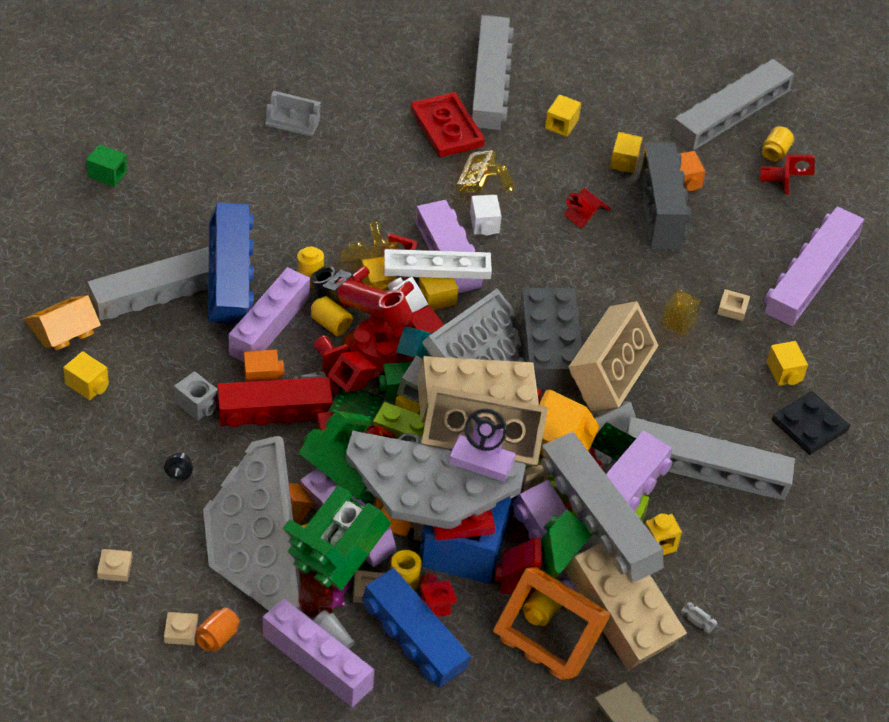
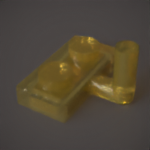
(478, 169)
(359, 251)

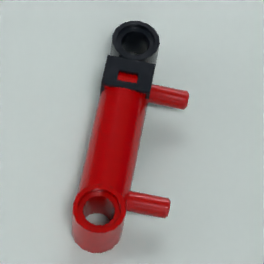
(349, 292)

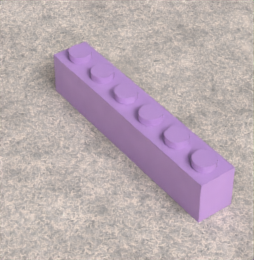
(813, 266)

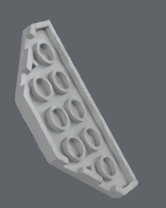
(479, 333)
(422, 485)
(247, 525)

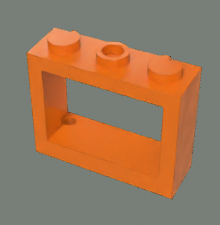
(564, 595)

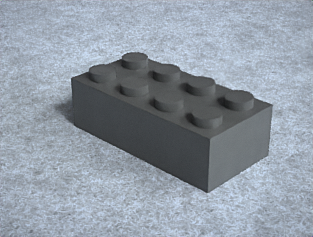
(664, 196)
(550, 334)

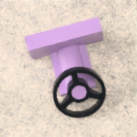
(484, 450)

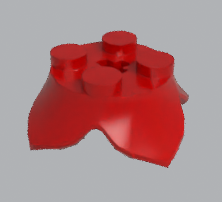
(376, 343)

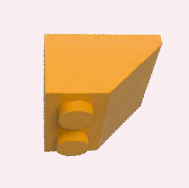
(64, 321)
(567, 416)

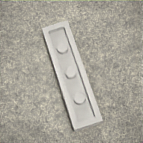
(437, 264)

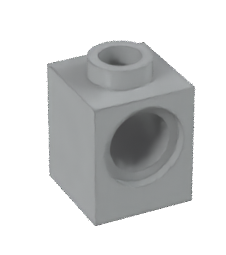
(196, 396)

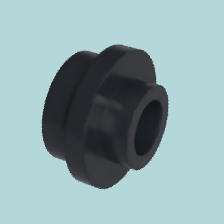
(177, 461)

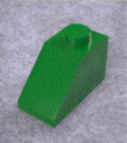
(562, 541)

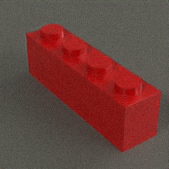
(273, 401)

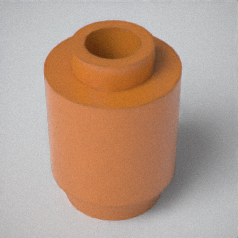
(217, 629)

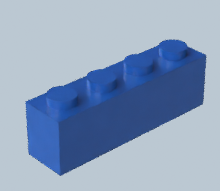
(415, 628)

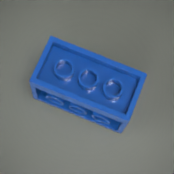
(468, 556)

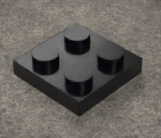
(810, 422)

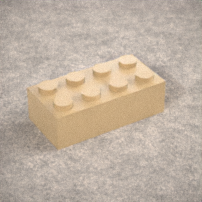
(613, 356)
(484, 377)
(451, 408)
(640, 615)

